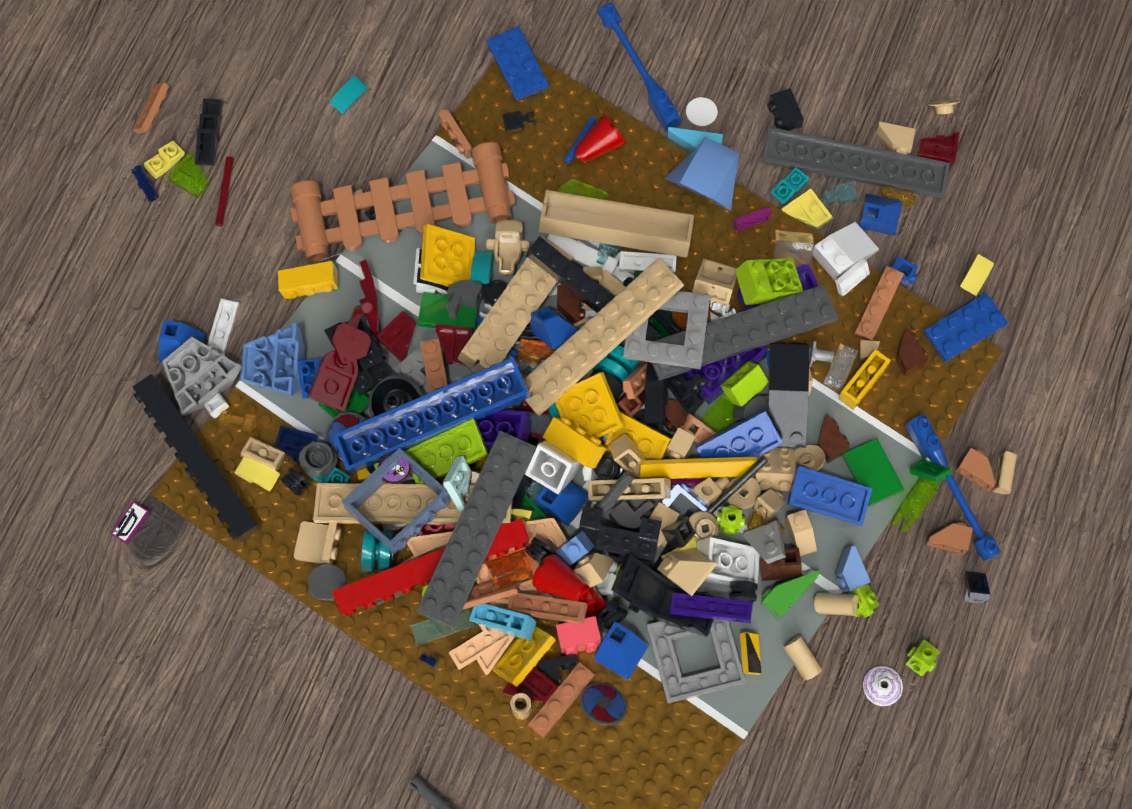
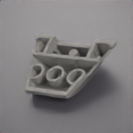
(198, 374)

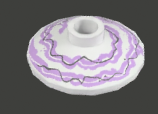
(874, 691)

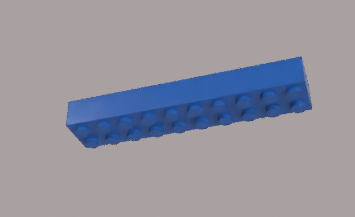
(432, 415)

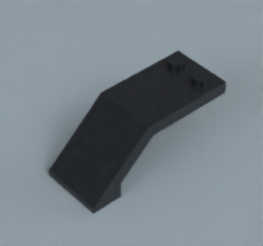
(789, 392)
(654, 594)

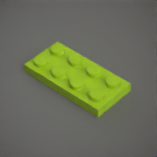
(440, 451)

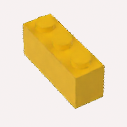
(308, 280)
(864, 379)
(574, 441)

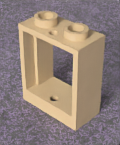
(722, 280)

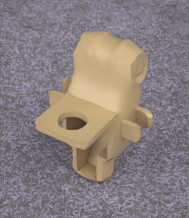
(508, 245)

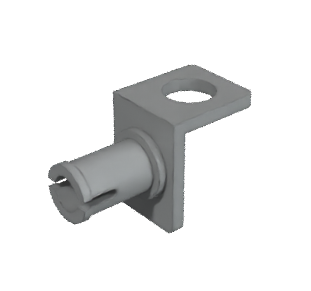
(819, 354)

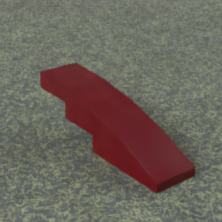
(368, 288)

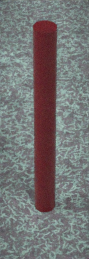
(224, 191)

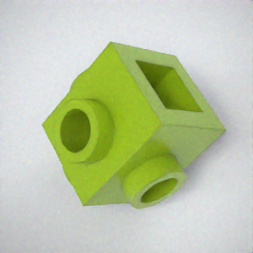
(727, 526)
(866, 602)
(922, 658)

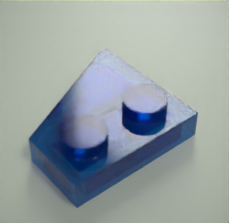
(293, 441)

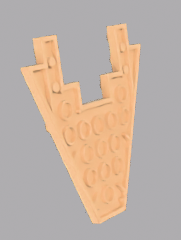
(490, 643)

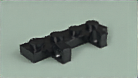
(688, 391)

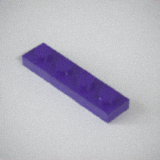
(711, 607)

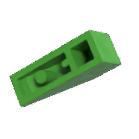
(785, 595)

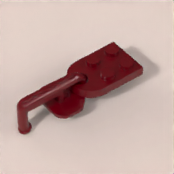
(333, 380)

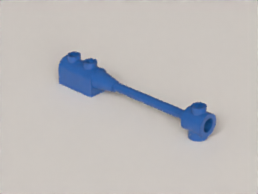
(658, 98)
(931, 447)

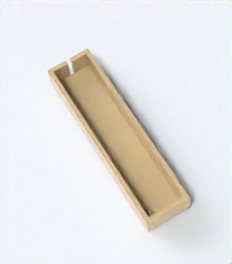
(616, 223)
(509, 315)

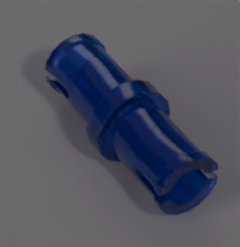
(145, 183)

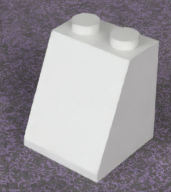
(552, 467)

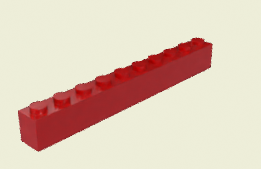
(416, 572)

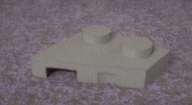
(767, 541)

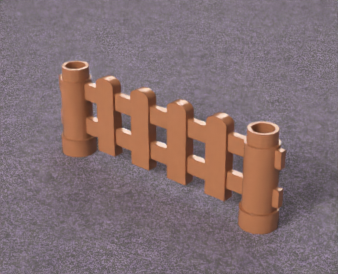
(309, 210)

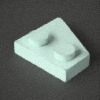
(458, 481)

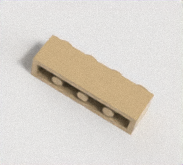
(637, 490)

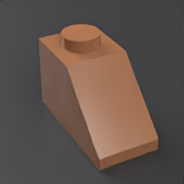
(977, 469)
(952, 538)

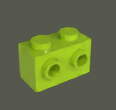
(744, 384)

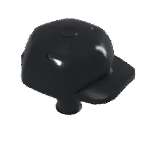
(392, 393)

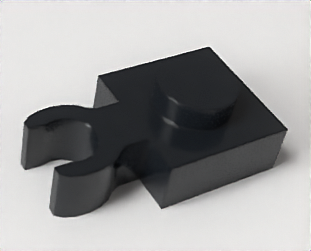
(515, 122)

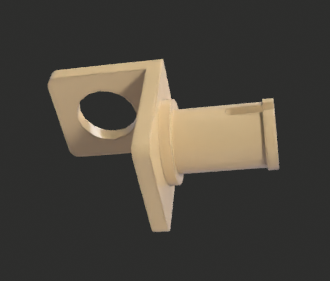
(711, 490)

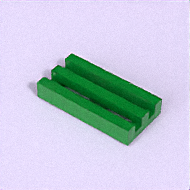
(930, 471)

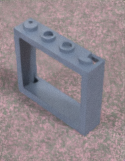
(374, 482)

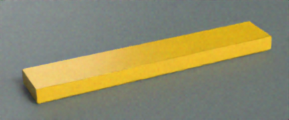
(695, 467)

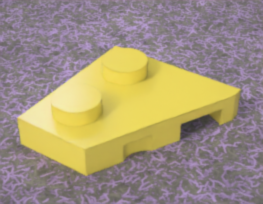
(808, 210)

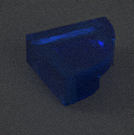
(429, 661)

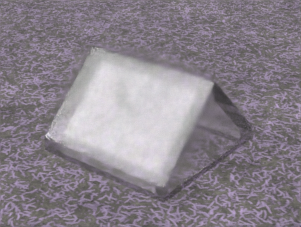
(793, 245)

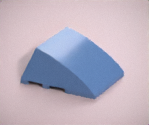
(708, 172)
(273, 360)

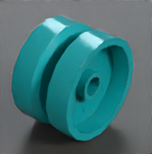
(616, 365)
(375, 552)

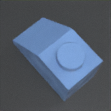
(575, 548)
(851, 570)

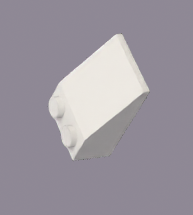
(843, 250)
(733, 561)

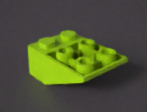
(768, 280)

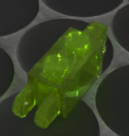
(916, 502)

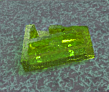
(189, 177)
(578, 188)
(720, 415)

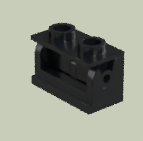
(785, 110)

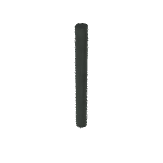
(737, 485)

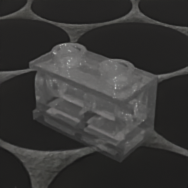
(840, 367)

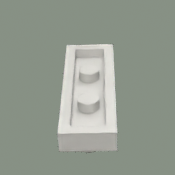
(641, 261)

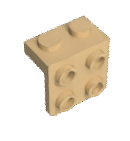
(778, 471)
(317, 542)

